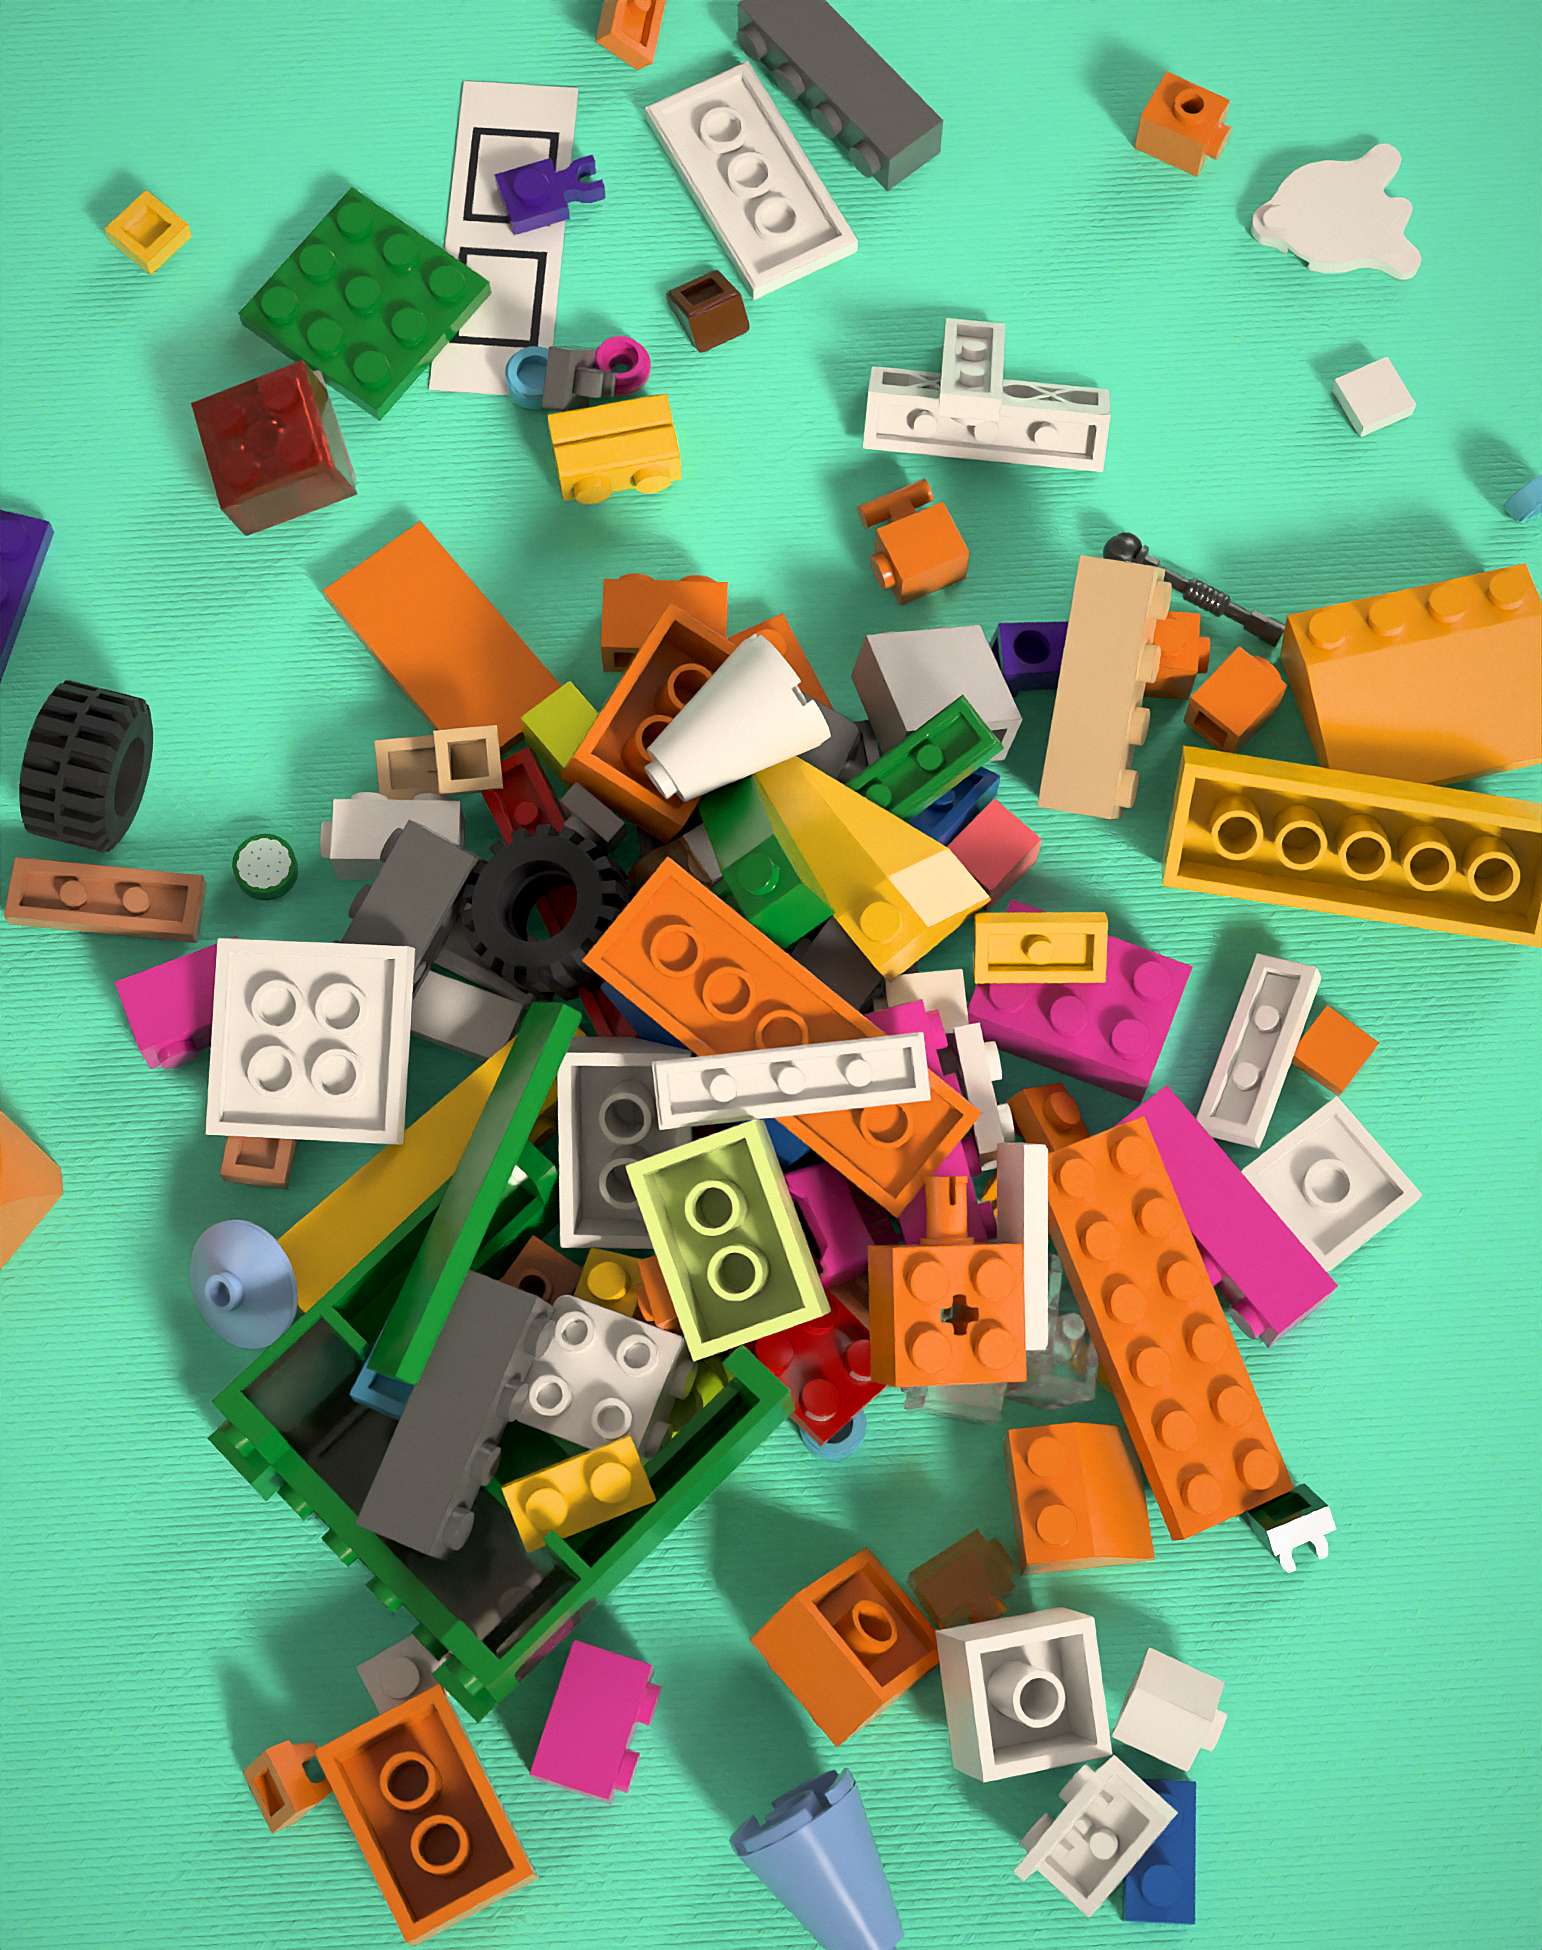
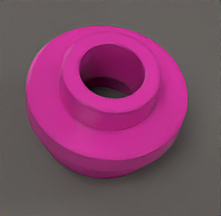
(629, 352)

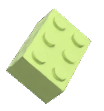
(728, 1239)

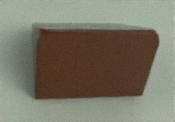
(709, 310)

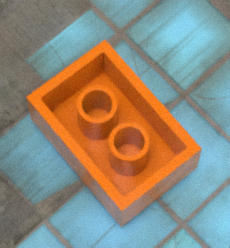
(654, 688)
(426, 1815)

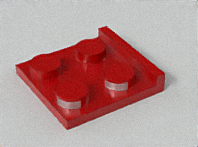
(823, 1367)

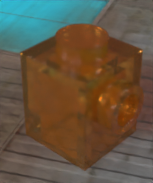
(965, 1582)

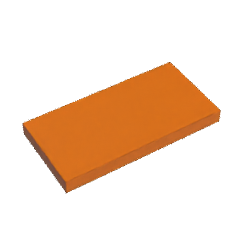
(441, 638)

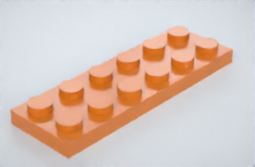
(736, 991)
(1160, 1331)

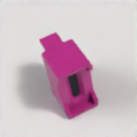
(837, 1222)

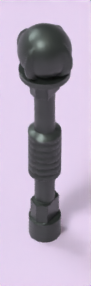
(1128, 548)

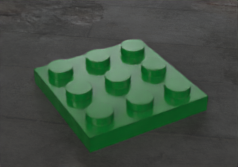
(365, 303)

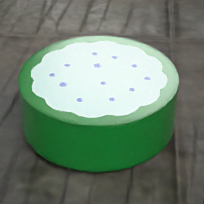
(265, 867)

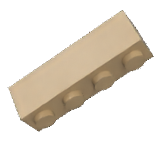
(1103, 687)

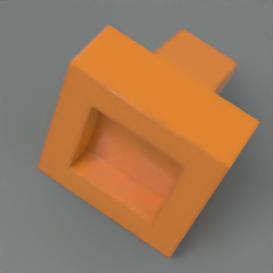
(282, 1784)

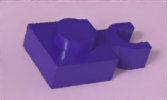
(540, 195)

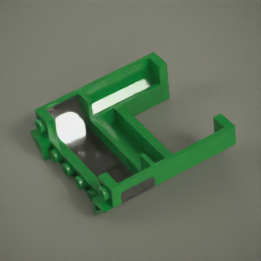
(493, 1601)

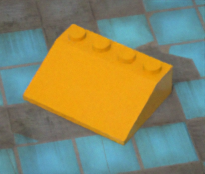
(1423, 679)

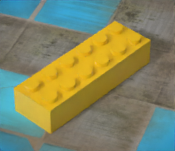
(1356, 846)

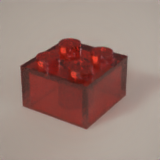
(273, 448)

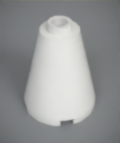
(736, 725)

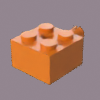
(944, 1271)

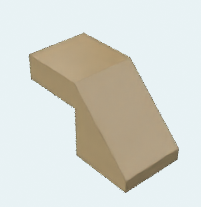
(442, 763)

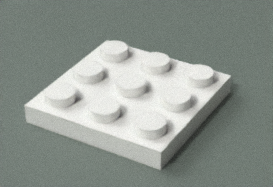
(310, 1041)

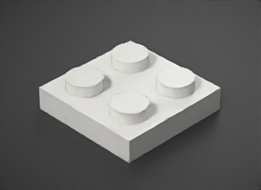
(1332, 1184)

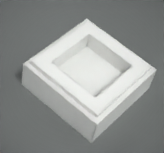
(1373, 396)

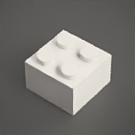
(1023, 1693)

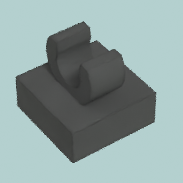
(573, 380)

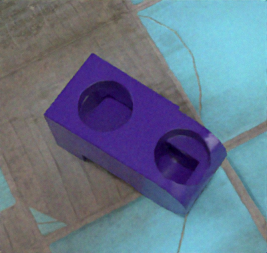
(1029, 654)

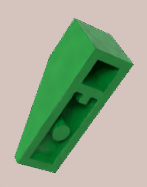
(762, 862)

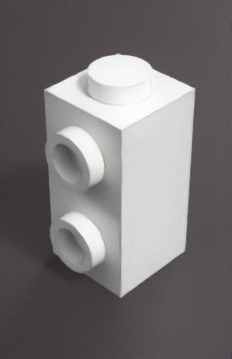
(368, 819)

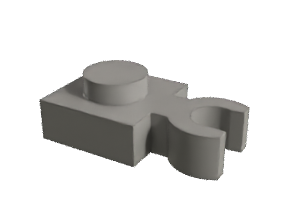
(592, 819)

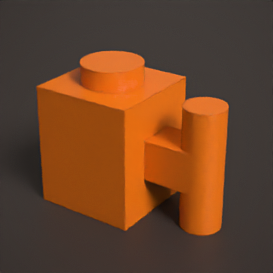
(916, 549)

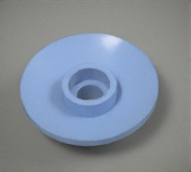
(243, 1283)

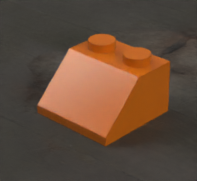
(1076, 1497)
(849, 1645)

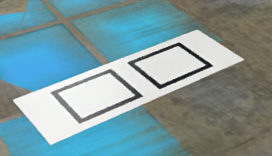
(499, 131)

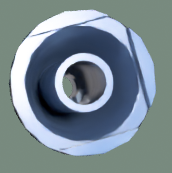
(824, 1864)

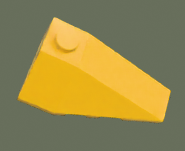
(881, 875)

